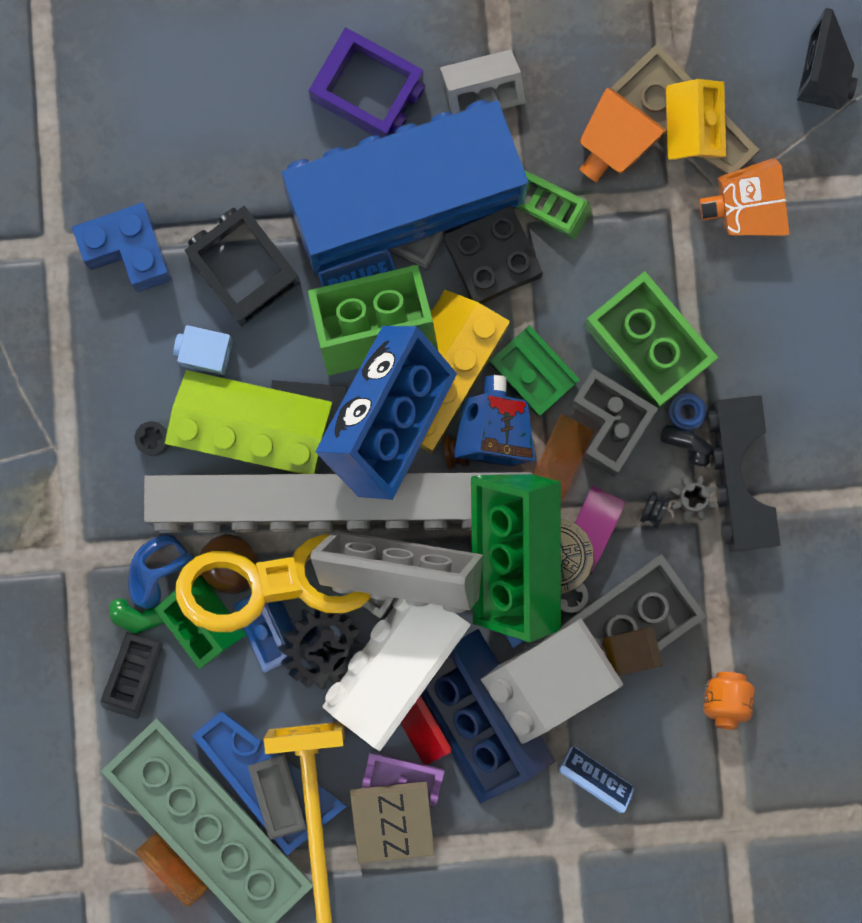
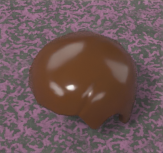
(224, 579)

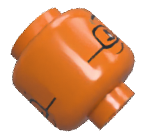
(729, 700)

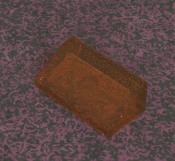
(563, 451)
(171, 869)

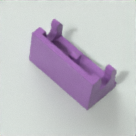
(390, 770)

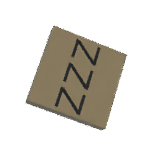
(392, 822)

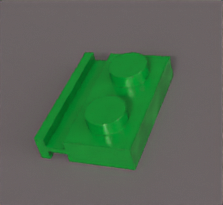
(534, 371)

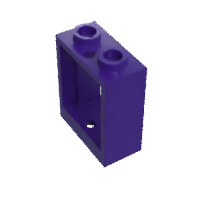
(333, 68)

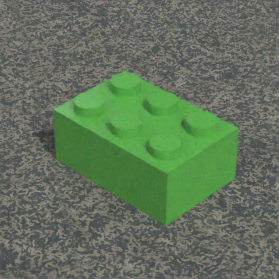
(355, 310)
(650, 340)

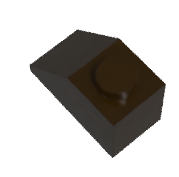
(632, 651)

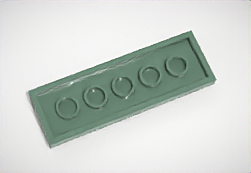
(206, 826)

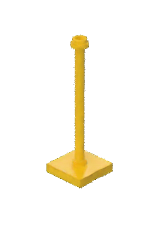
(305, 742)

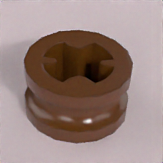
(449, 446)

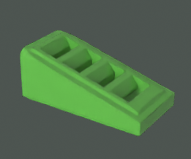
(578, 217)

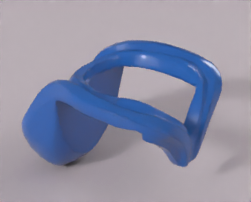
(144, 581)

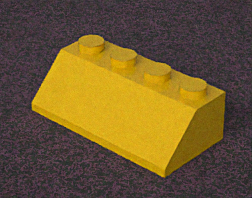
(466, 339)

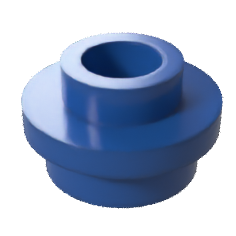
(695, 403)

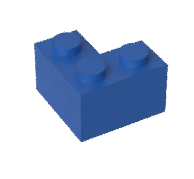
(125, 236)

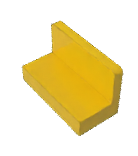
(696, 119)

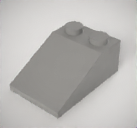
(551, 681)

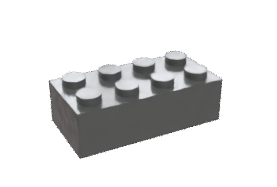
(644, 599)

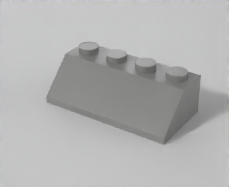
(399, 570)

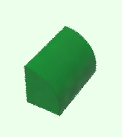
(199, 643)

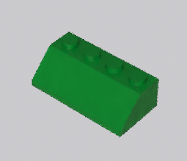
(520, 542)

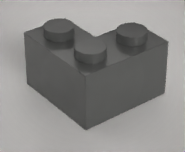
(621, 416)

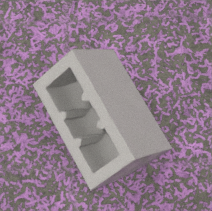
(484, 78)

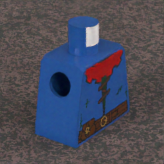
(495, 427)

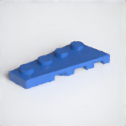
(233, 749)

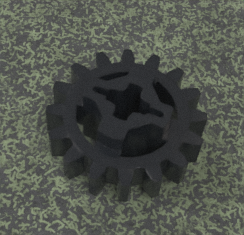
(309, 636)

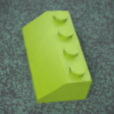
(248, 422)

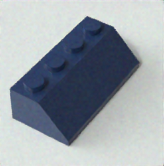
(475, 726)

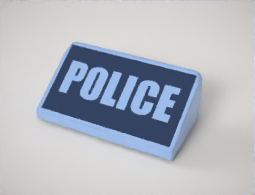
(596, 779)

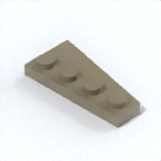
(646, 89)

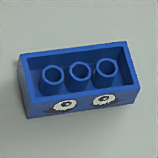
(386, 412)

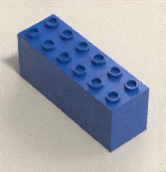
(405, 185)

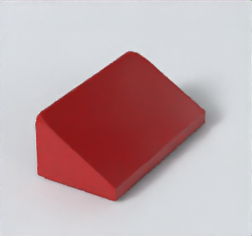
(425, 733)

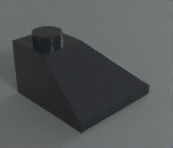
(827, 66)

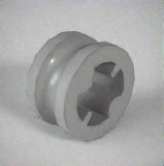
(580, 605)

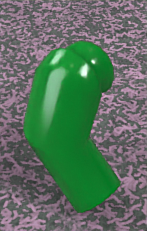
(132, 620)

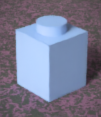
(203, 350)

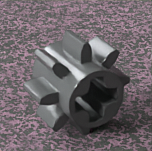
(702, 494)

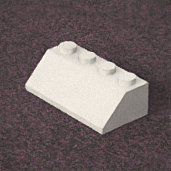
(393, 669)

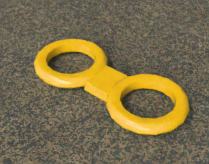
(268, 582)

